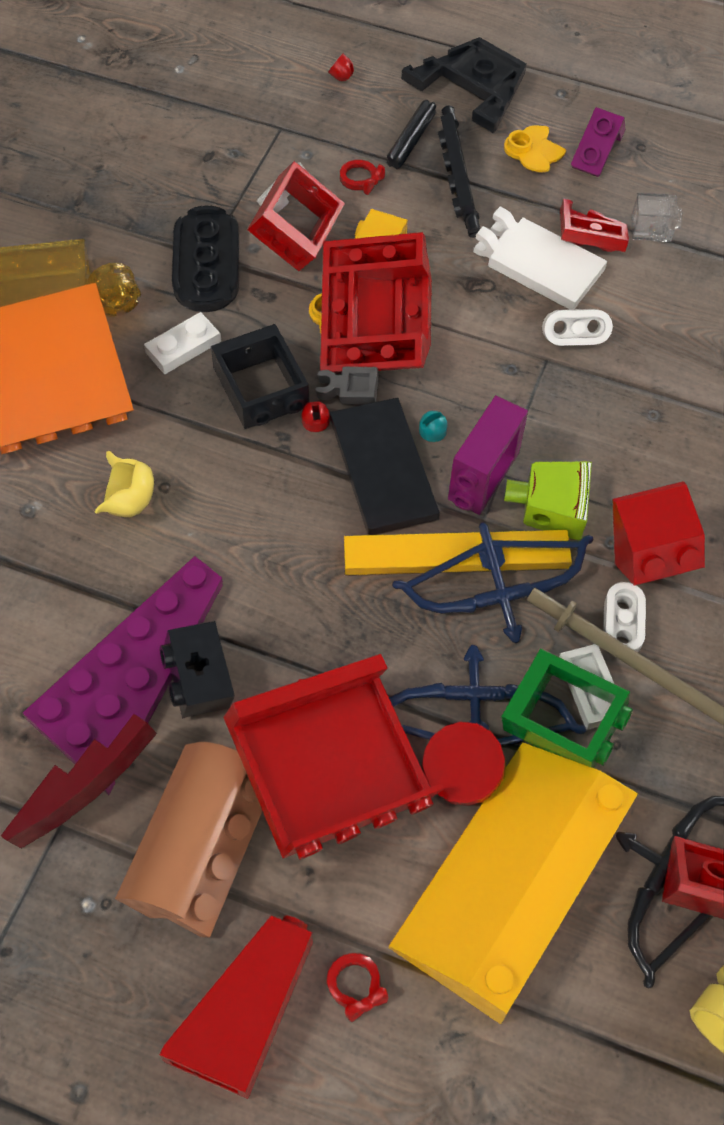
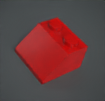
(657, 534)

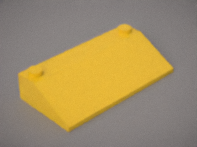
(513, 878)

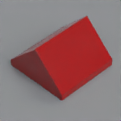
(695, 877)

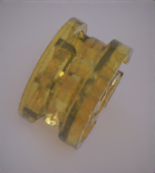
(116, 290)

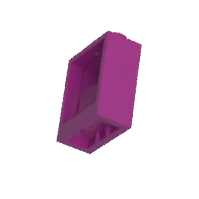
(487, 455)

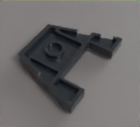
(479, 69)

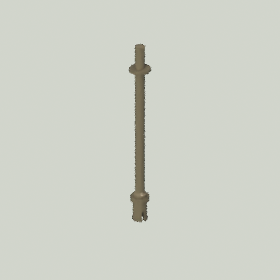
(624, 653)

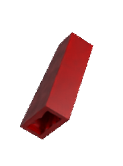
(239, 1016)

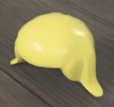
(128, 487)

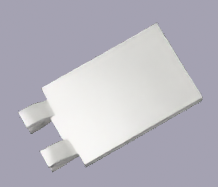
(539, 259)

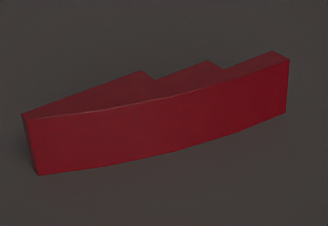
(66, 794)

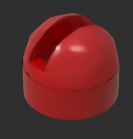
(342, 68)
(307, 416)

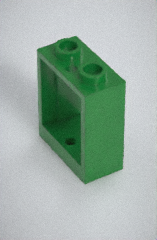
(529, 691)

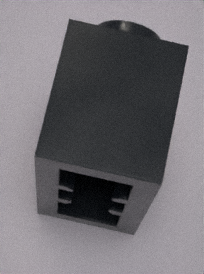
(199, 647)

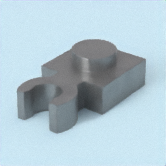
(354, 386)

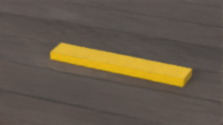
(425, 551)

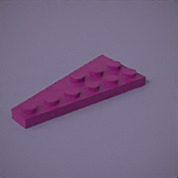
(124, 669)

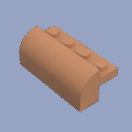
(194, 840)

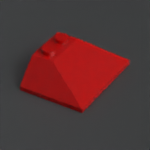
(376, 303)

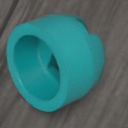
(436, 429)

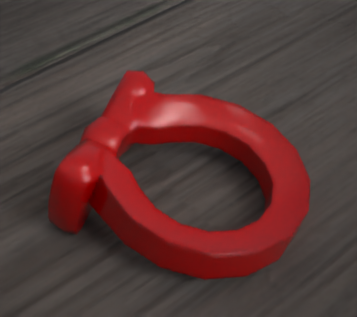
(367, 185)
(354, 1008)

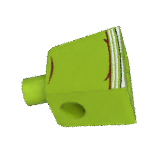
(554, 496)

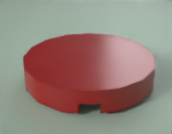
(466, 763)

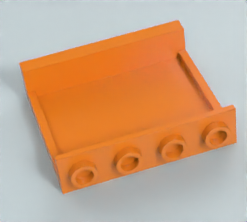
(58, 368)

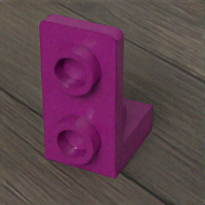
(598, 141)

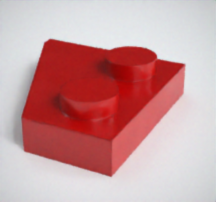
(592, 229)

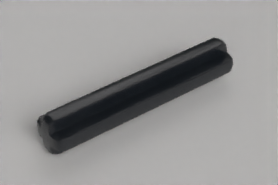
(411, 134)

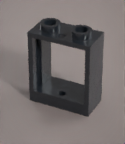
(264, 345)

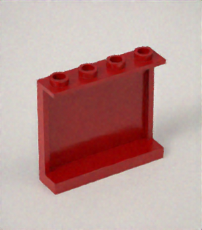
(328, 757)

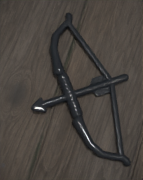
(655, 884)

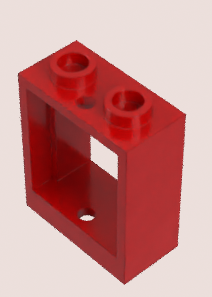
(280, 234)

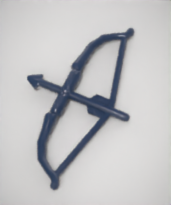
(493, 558)
(475, 693)

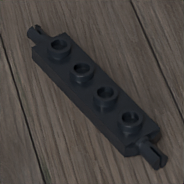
(459, 180)

